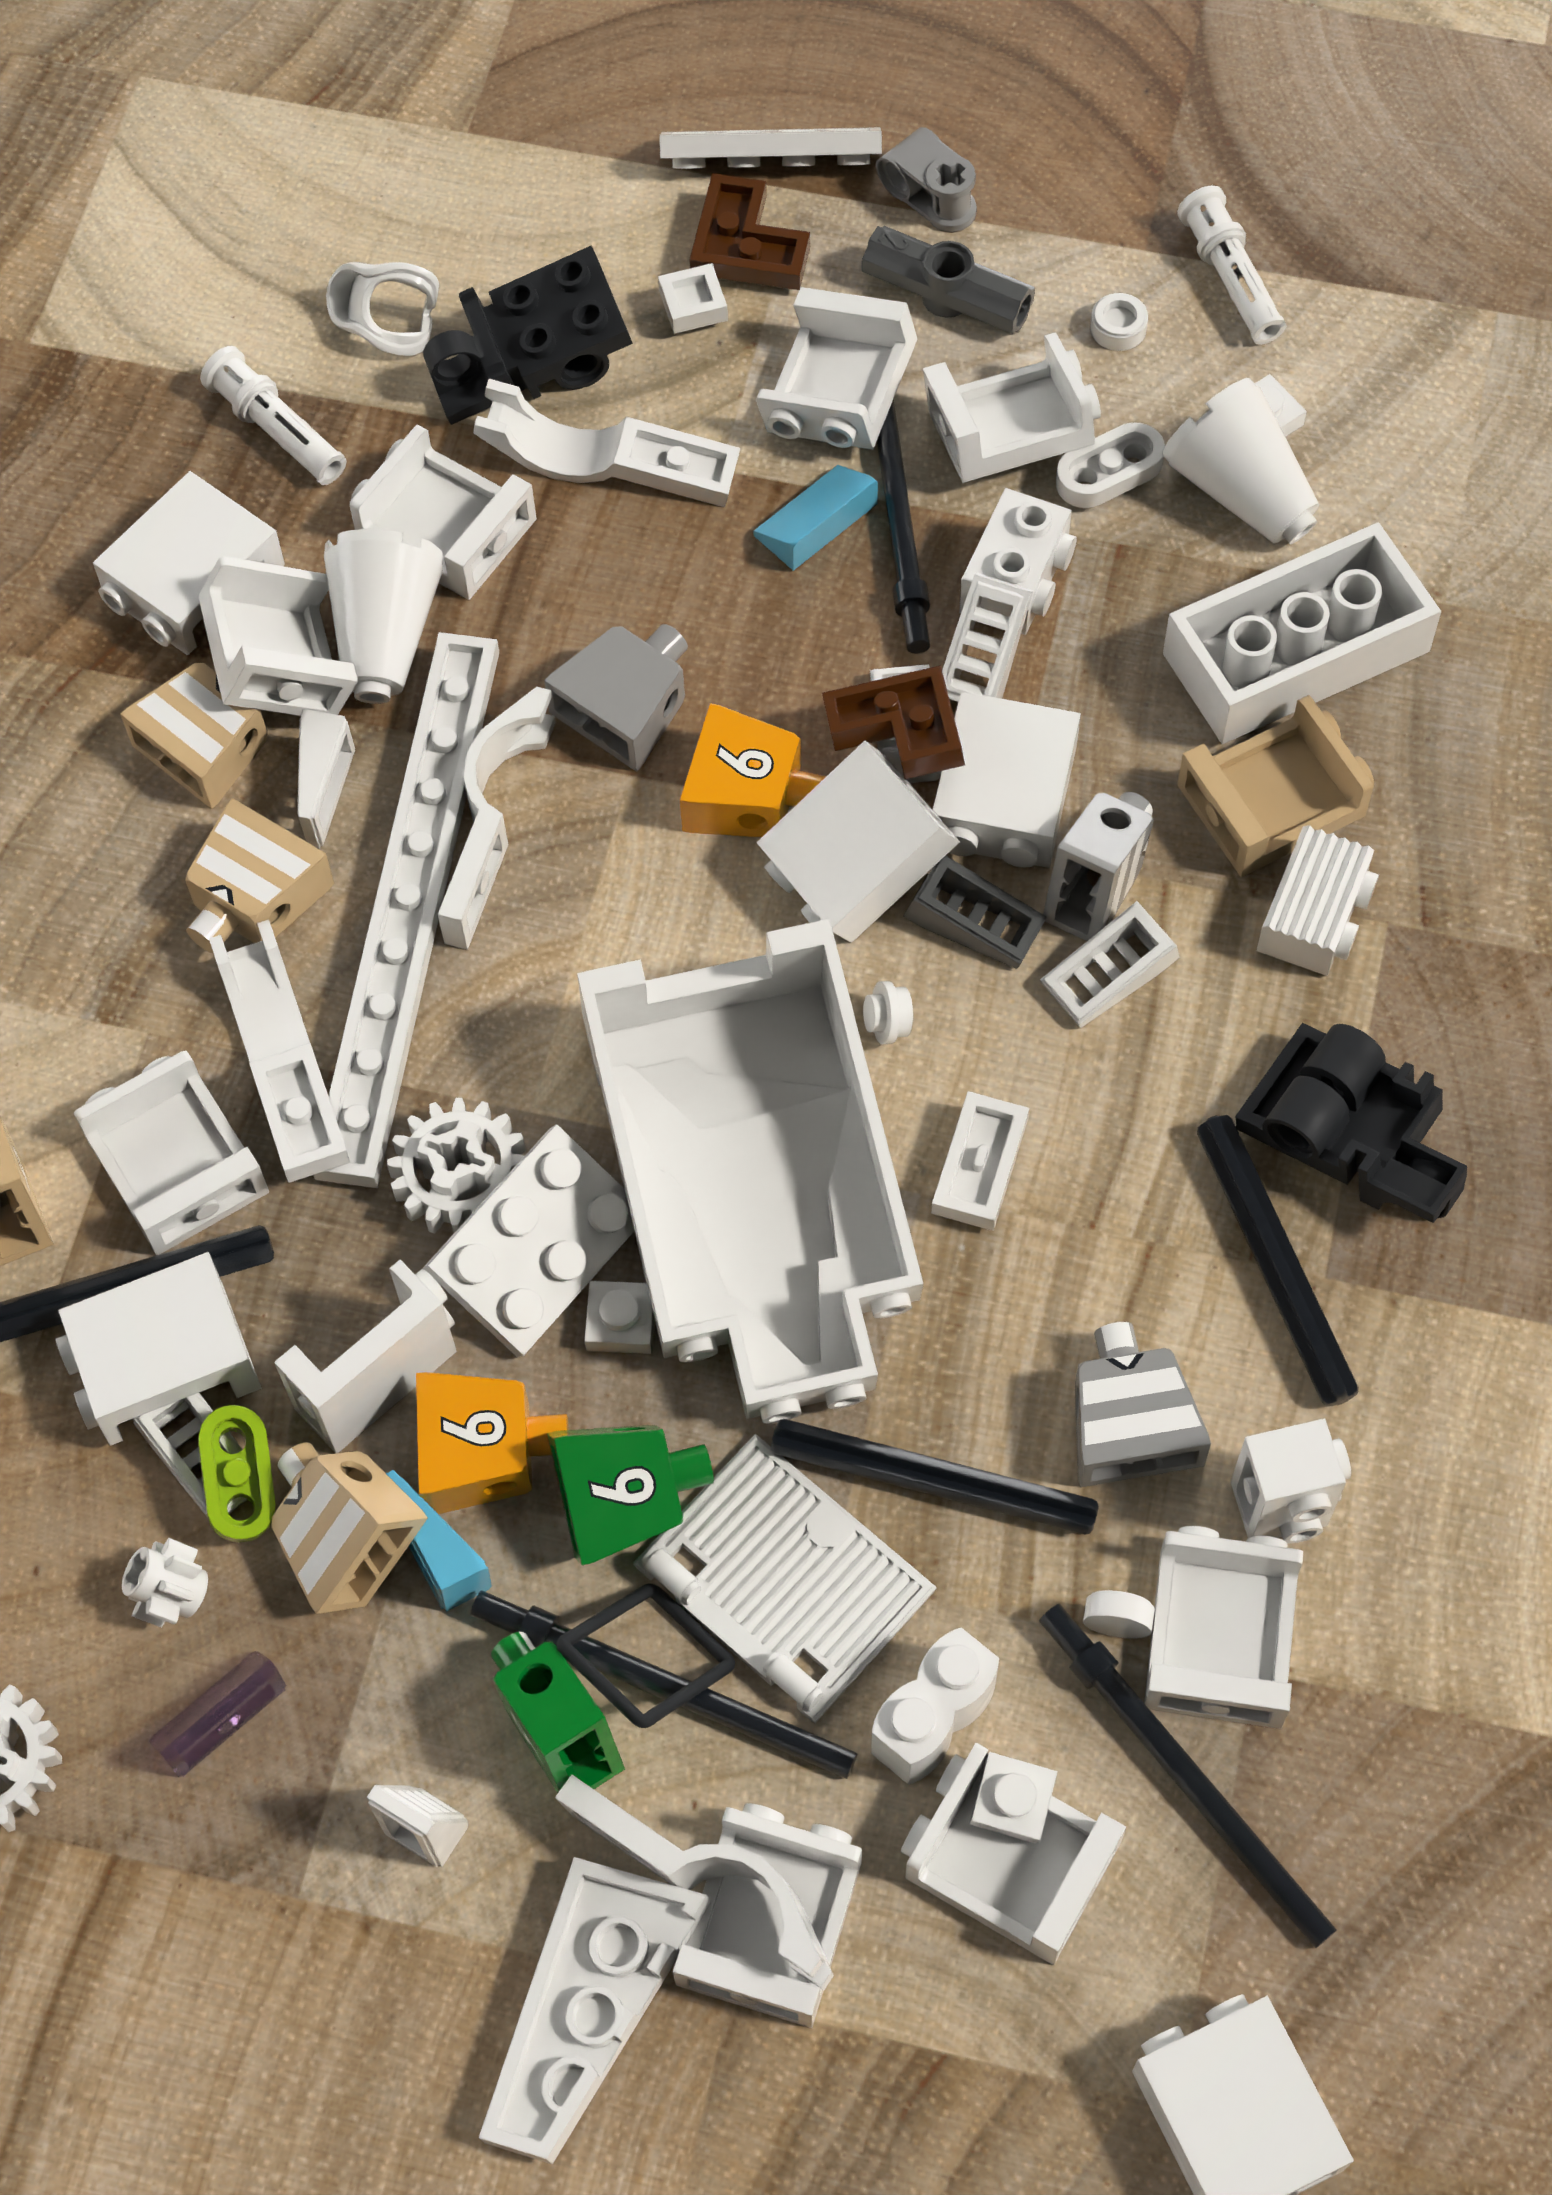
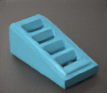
(445, 1559)

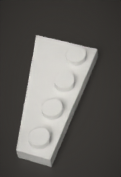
(589, 1990)

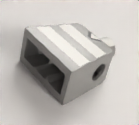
(1107, 839)
(1134, 1412)

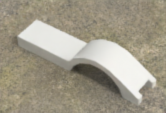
(626, 451)
(514, 731)
(281, 1056)
(698, 1864)

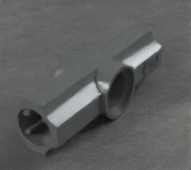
(948, 279)

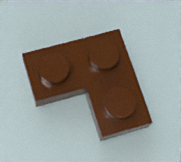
(737, 243)
(901, 707)

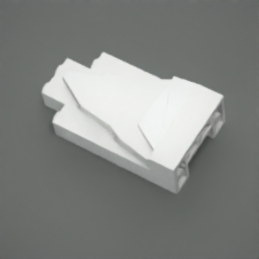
(755, 1166)

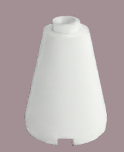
(1246, 463)
(380, 605)

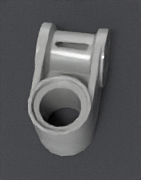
(931, 180)

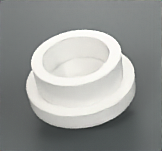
(888, 1012)

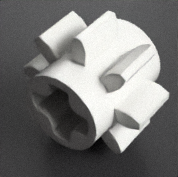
(164, 1582)

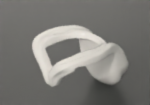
(350, 297)

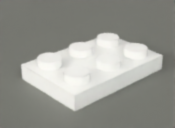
(535, 1241)

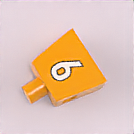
(742, 776)
(477, 1439)

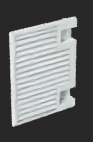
(786, 1577)

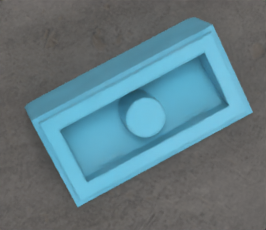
(818, 515)

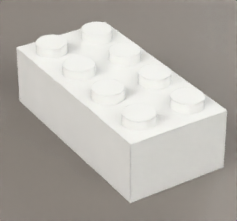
(1300, 632)

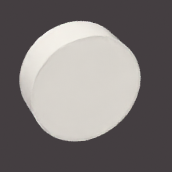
(1119, 322)
(1119, 1614)

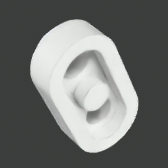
(1107, 465)

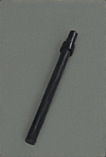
(910, 591)
(544, 1627)
(1096, 1668)

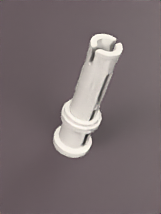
(1259, 315)
(257, 400)

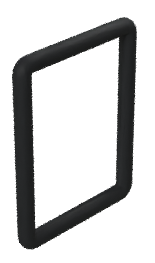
(604, 1686)

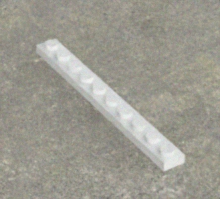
(408, 905)

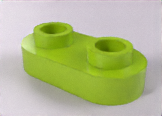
(238, 1474)

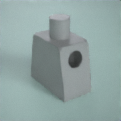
(621, 691)

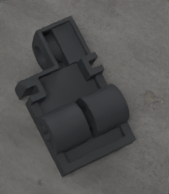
(537, 330)
(1351, 1112)

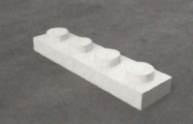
(795, 146)

